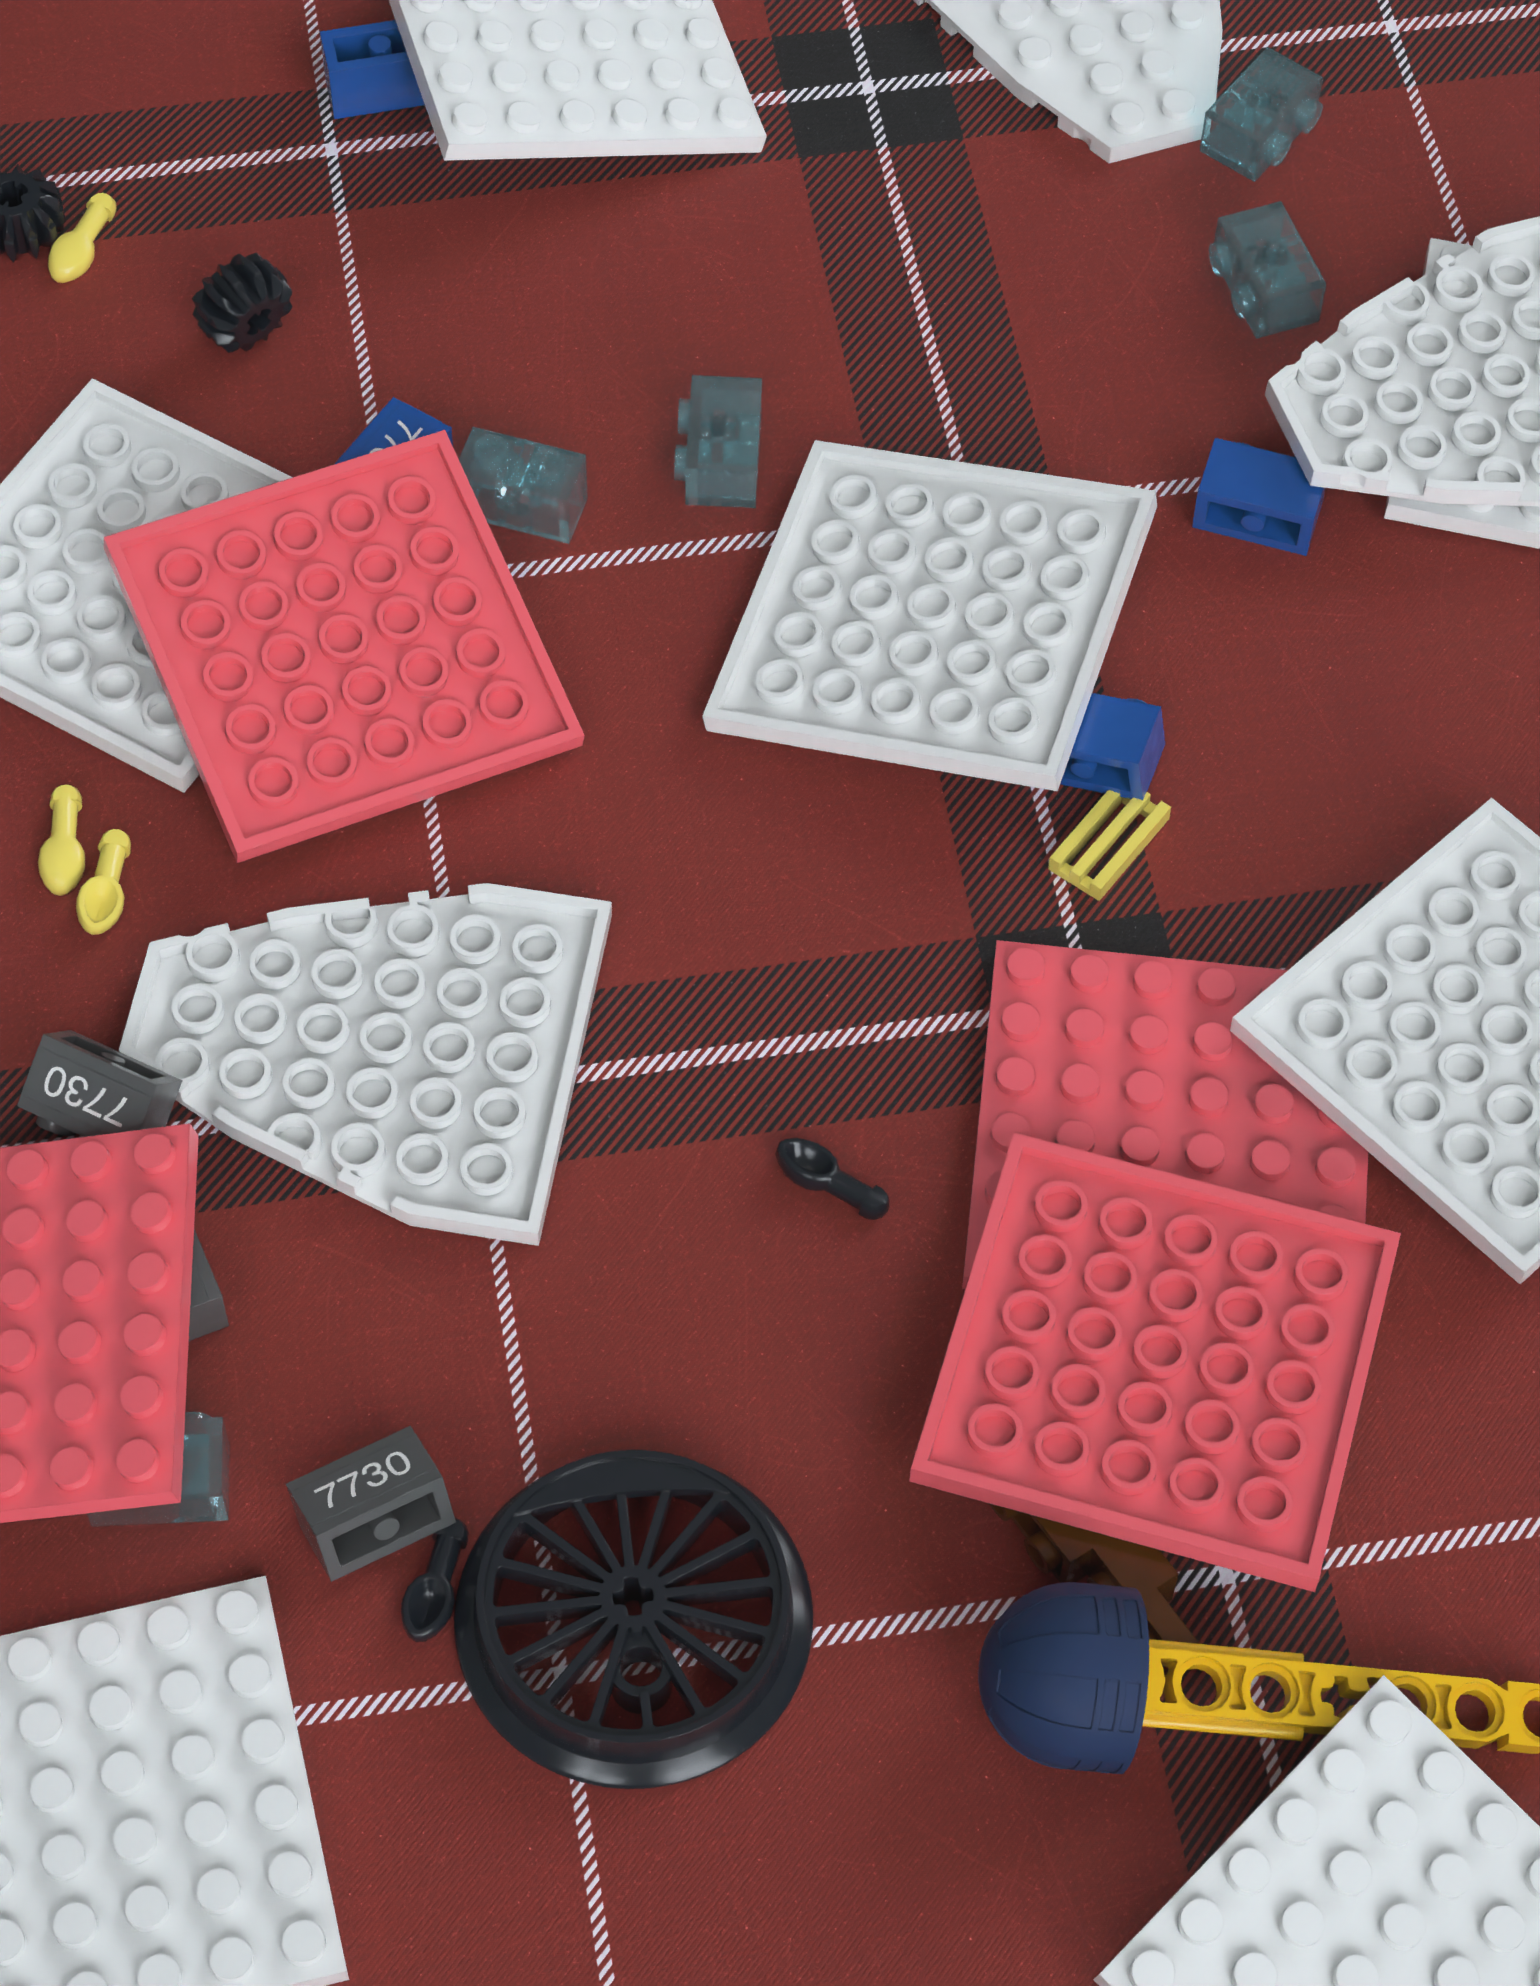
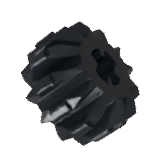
(28, 212)
(242, 302)

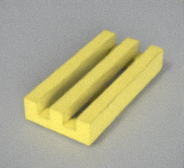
(1059, 861)

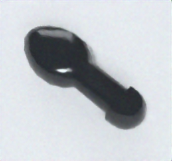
(818, 1170)
(430, 1596)

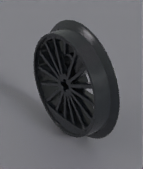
(649, 1754)

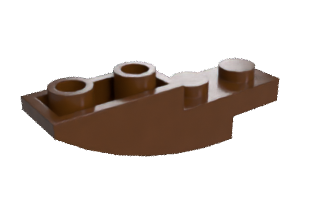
(1106, 1561)

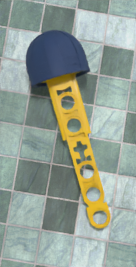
(1078, 1678)

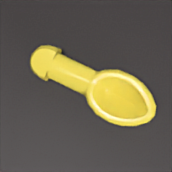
(74, 250)
(62, 856)
(102, 897)

